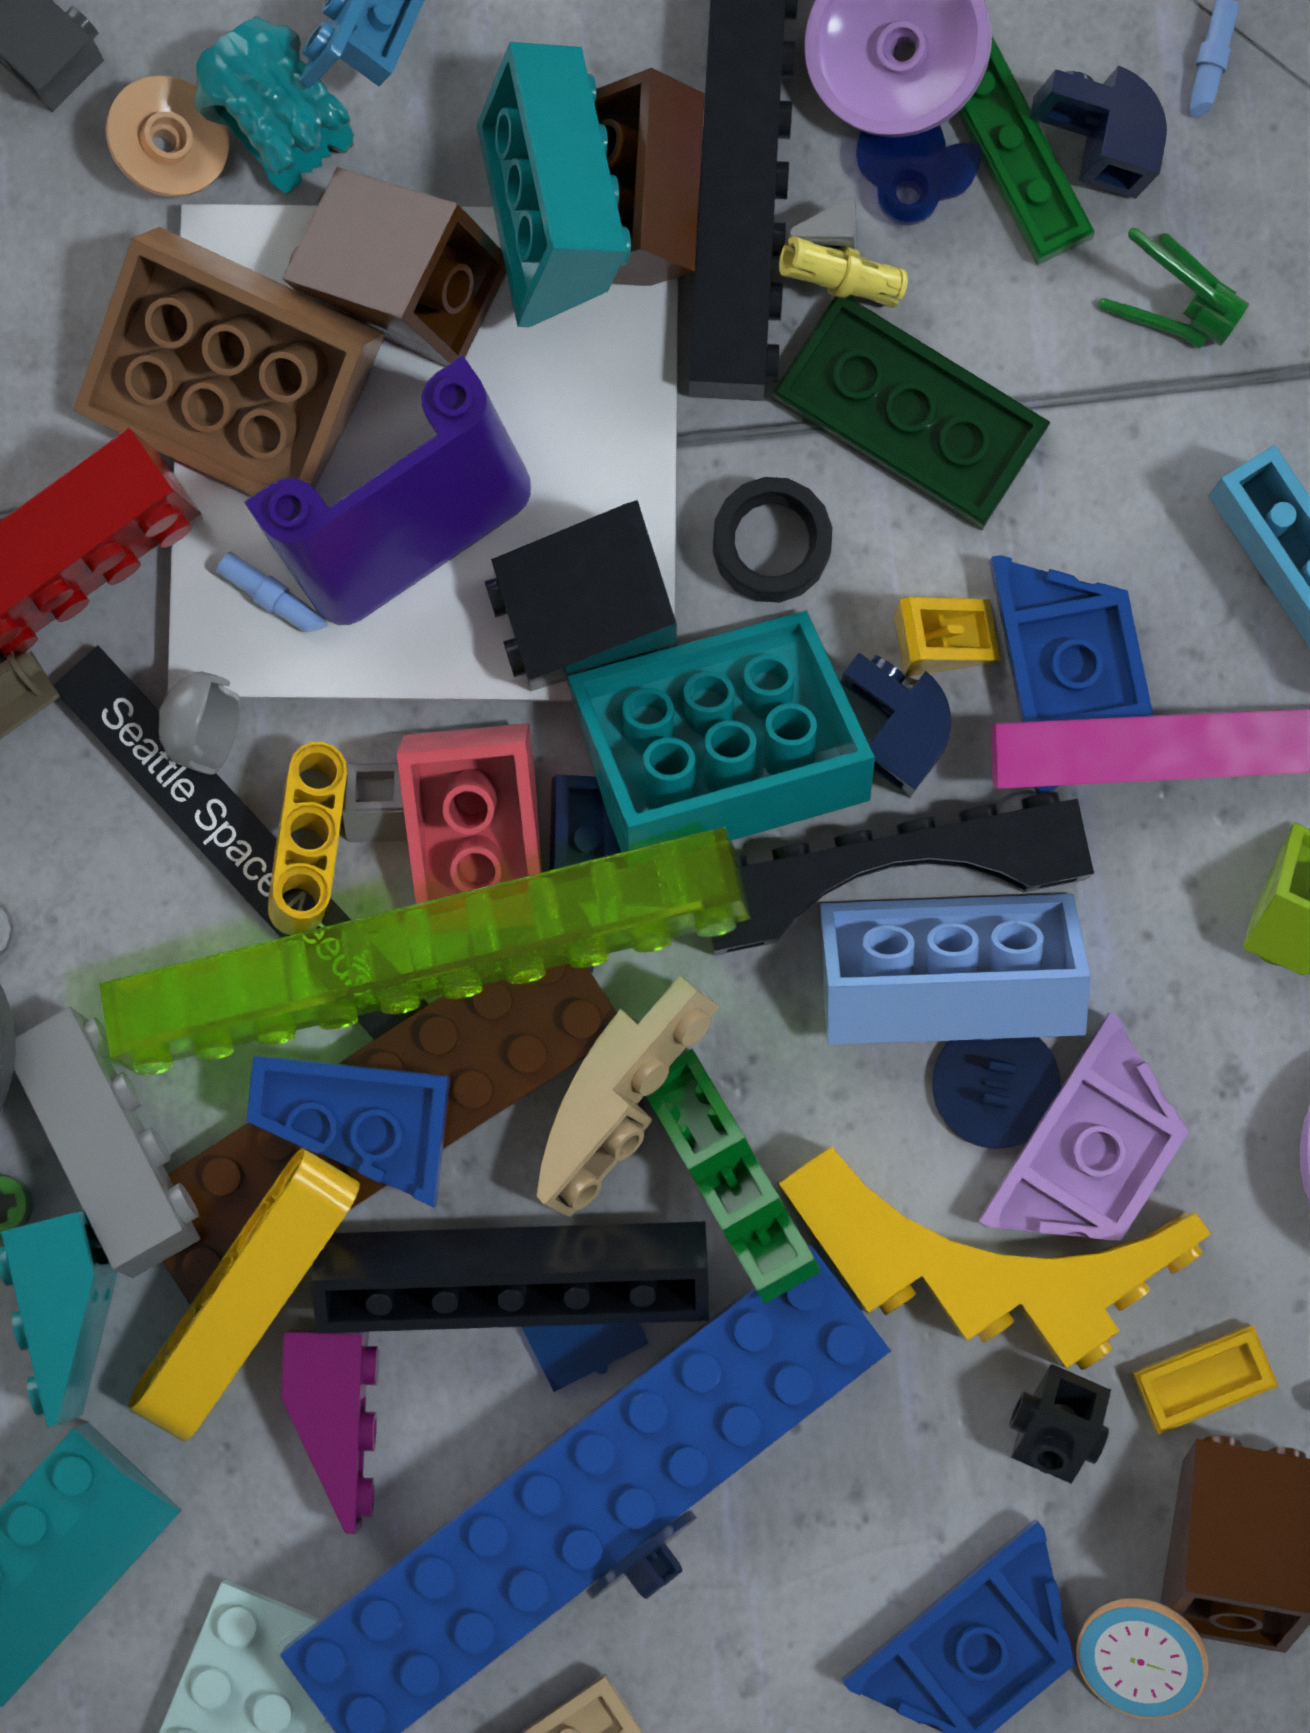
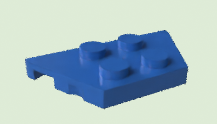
(1069, 646)
(976, 1647)

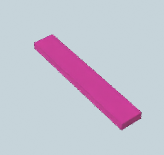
(1150, 748)

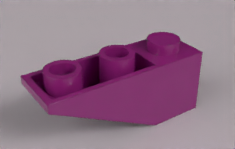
(326, 1400)

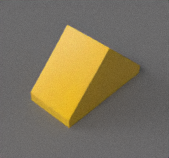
(945, 634)

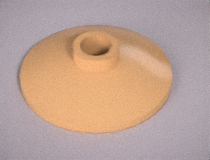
(165, 110)

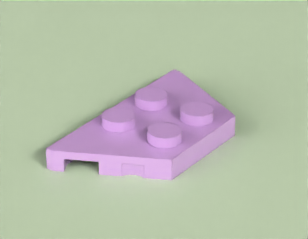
(1093, 1148)

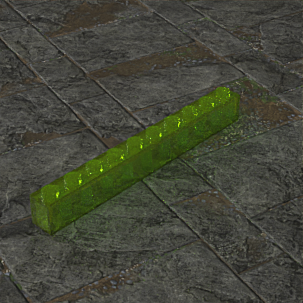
(425, 952)

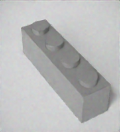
(103, 1143)

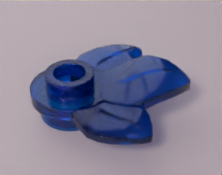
(919, 164)

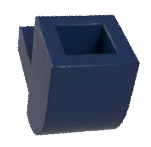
(1120, 121)
(916, 721)

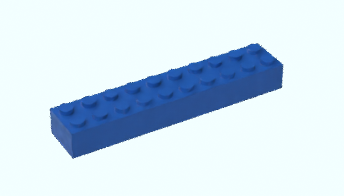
(581, 1505)

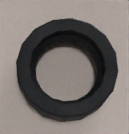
(778, 492)

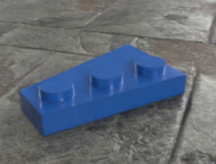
(361, 1116)

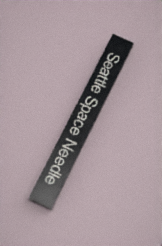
(194, 800)

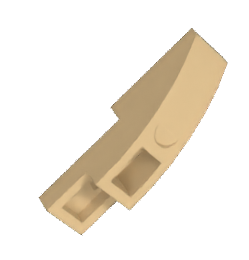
(600, 1109)

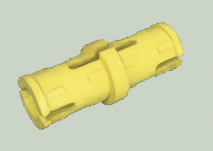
(843, 272)

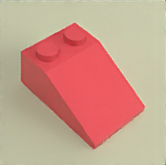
(469, 808)

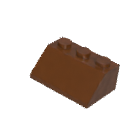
(656, 156)

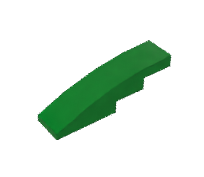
(732, 1180)

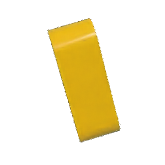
(320, 812)

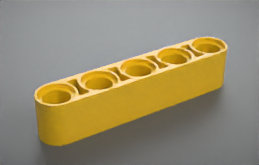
(243, 1295)

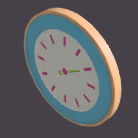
(1142, 1658)

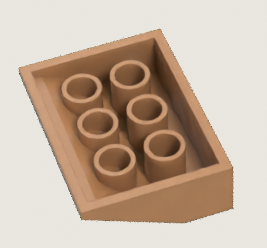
(224, 365)

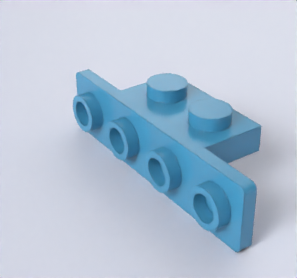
(363, 35)

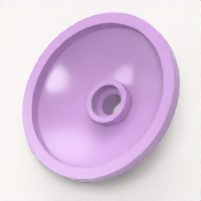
(856, 67)

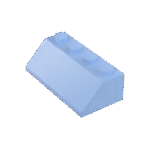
(953, 969)

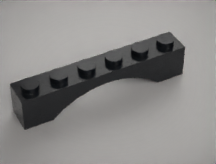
(1022, 848)

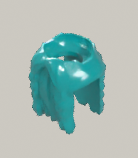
(256, 92)

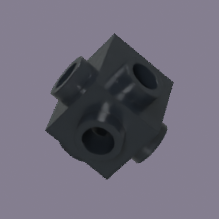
(1061, 1424)

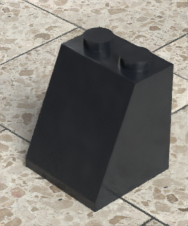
(583, 598)

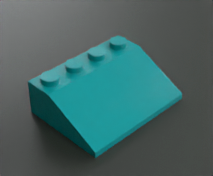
(723, 735)

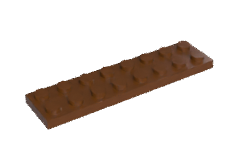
(488, 1044)

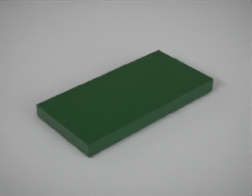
(910, 410)

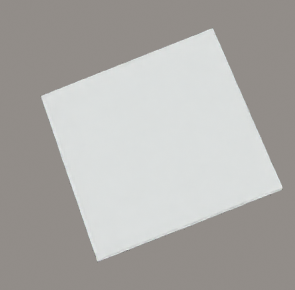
(584, 406)

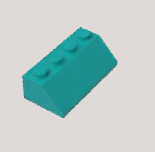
(550, 181)
(67, 1544)

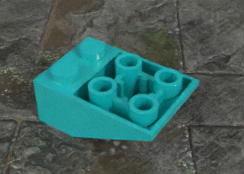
(63, 1306)

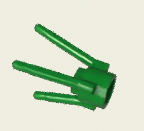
(1212, 308)

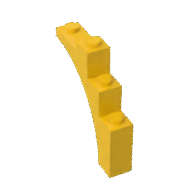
(1060, 1296)

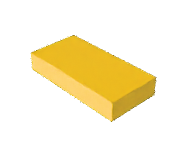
(1204, 1379)

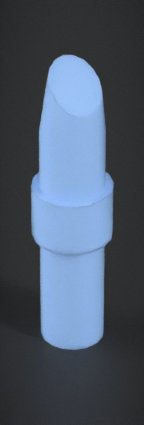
(1213, 56)
(269, 593)

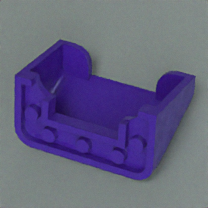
(406, 516)

